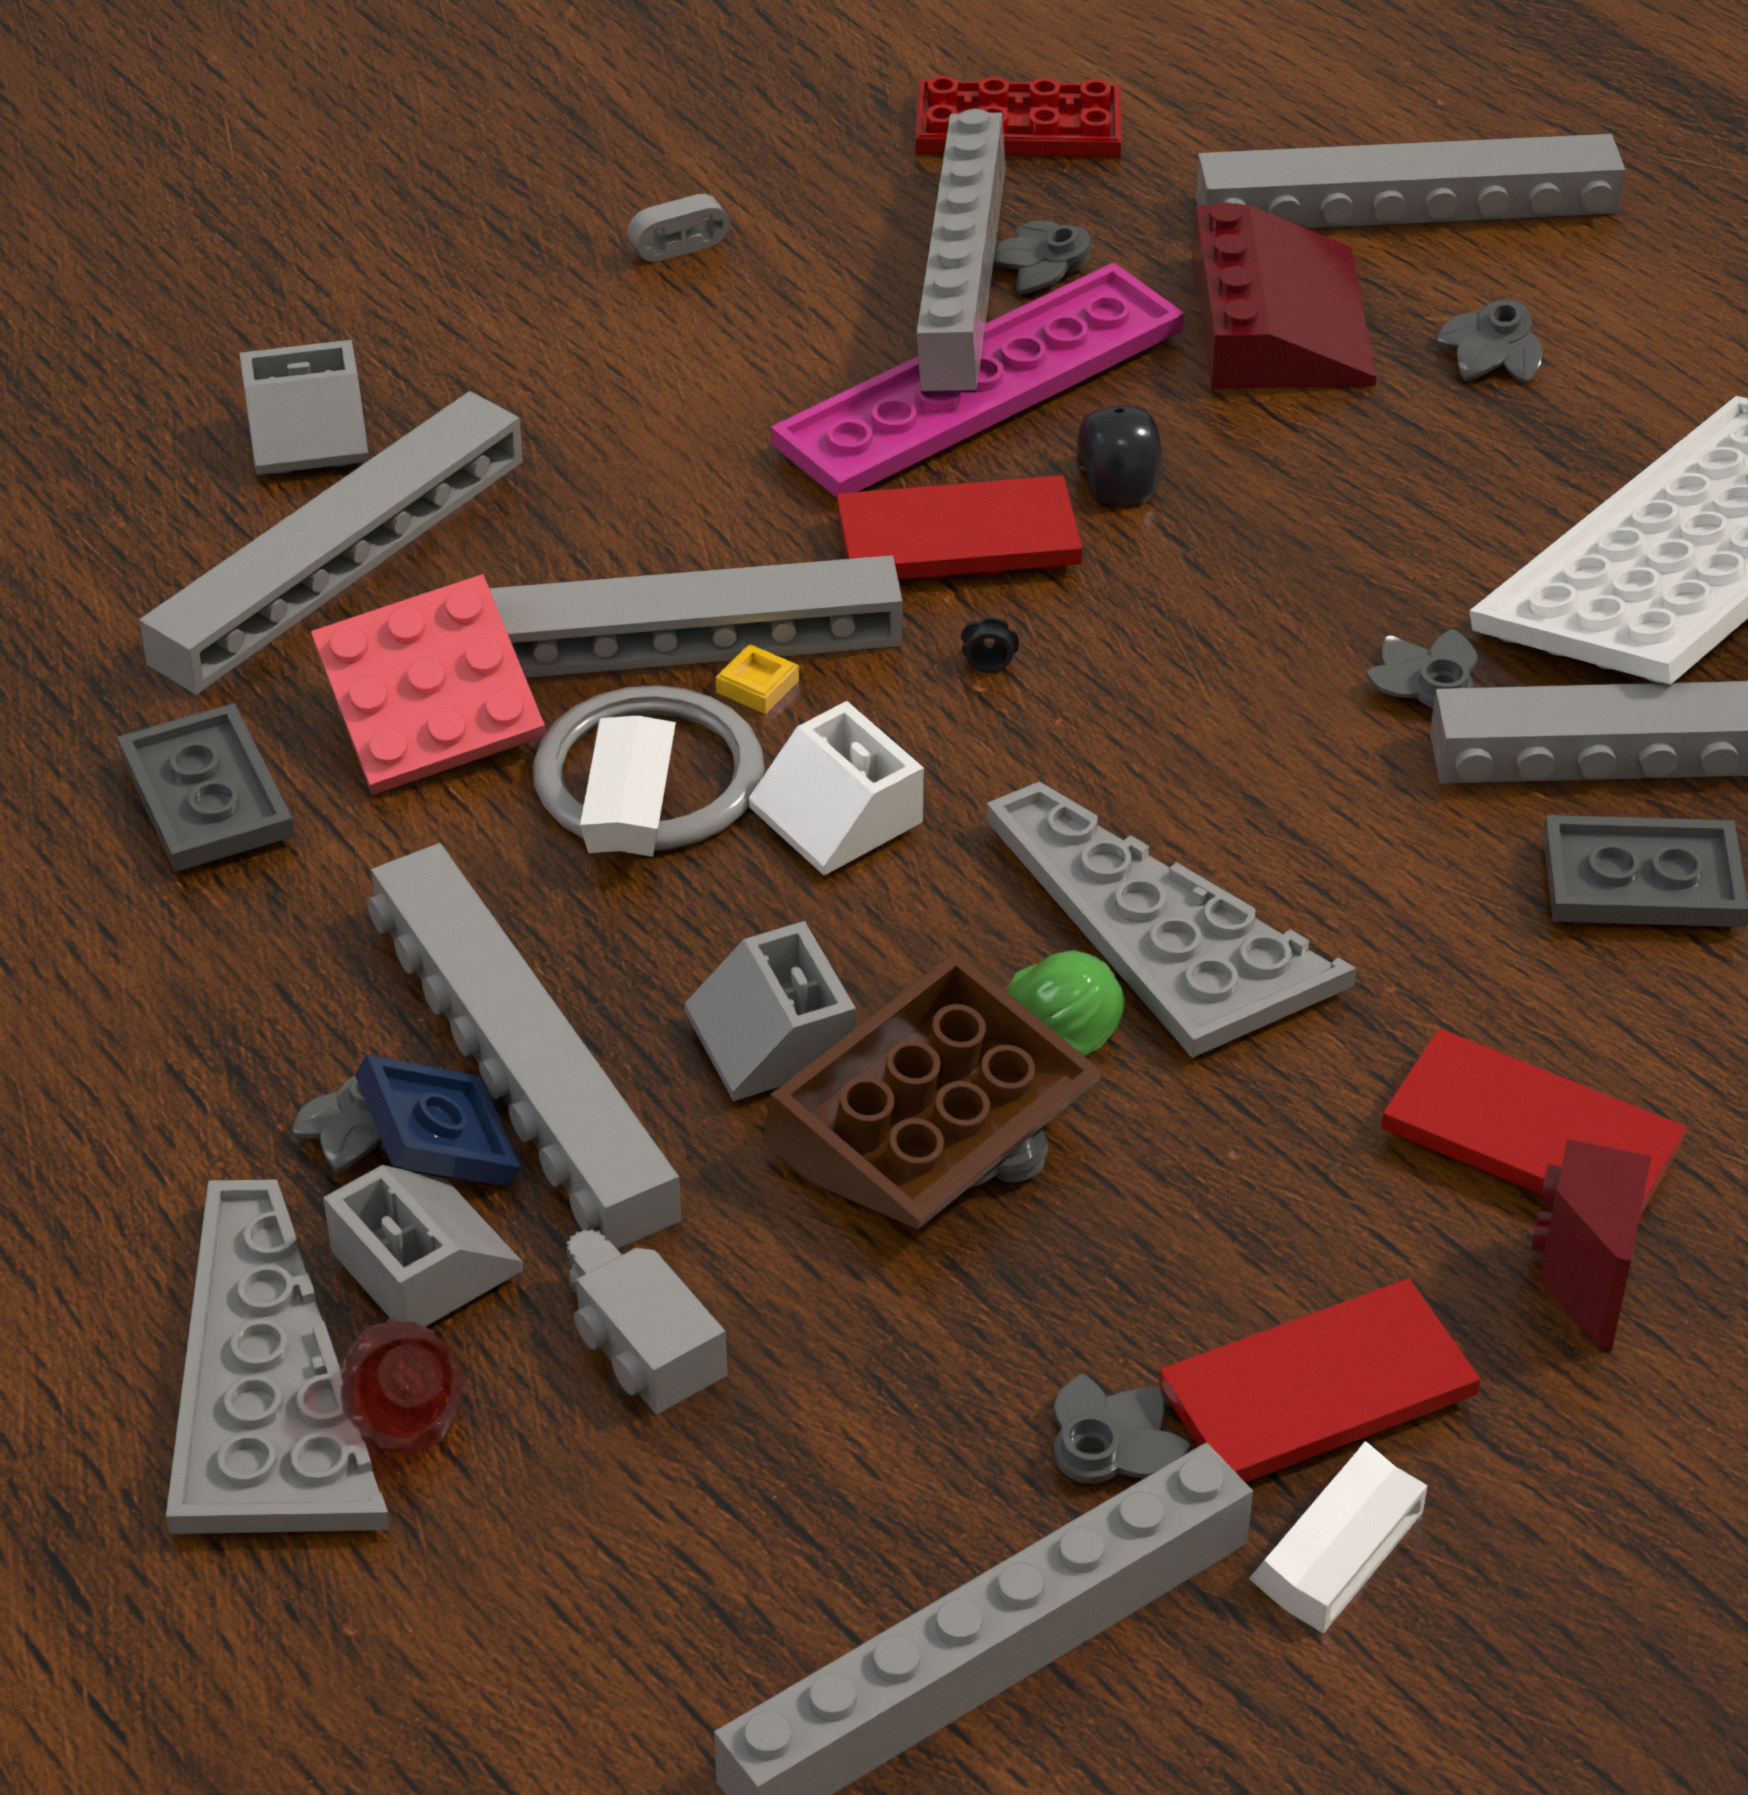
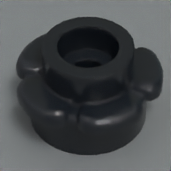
(989, 656)

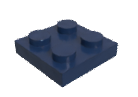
(437, 1121)

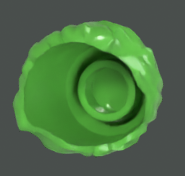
(1073, 997)

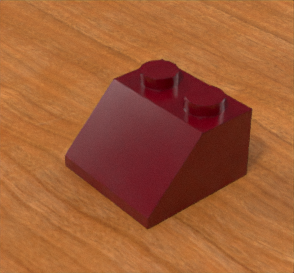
(1590, 1233)

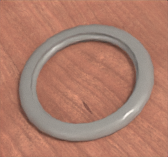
(652, 700)

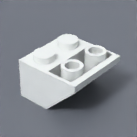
(839, 789)

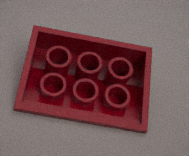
(1277, 303)

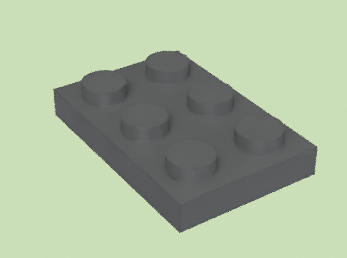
(205, 787)
(1645, 871)

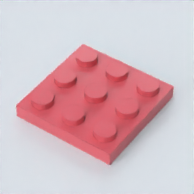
(428, 684)

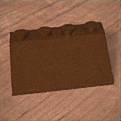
(926, 1095)

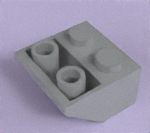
(304, 407)
(770, 1010)
(415, 1243)

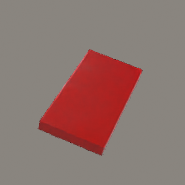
(1036, 115)
(963, 527)
(1516, 1115)
(1320, 1381)

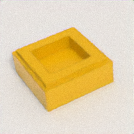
(757, 679)

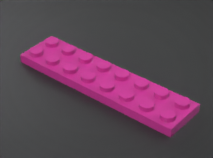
(1023, 360)

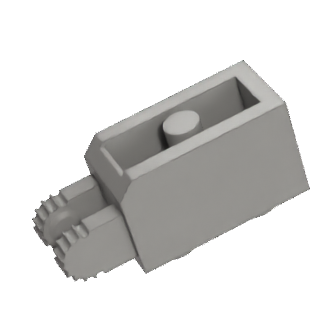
(644, 1321)

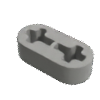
(678, 227)

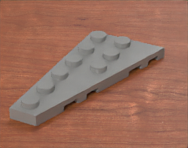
(1164, 929)
(261, 1387)

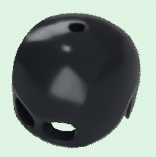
(1120, 454)

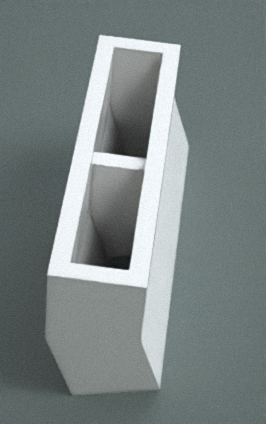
(626, 784)
(1341, 1538)

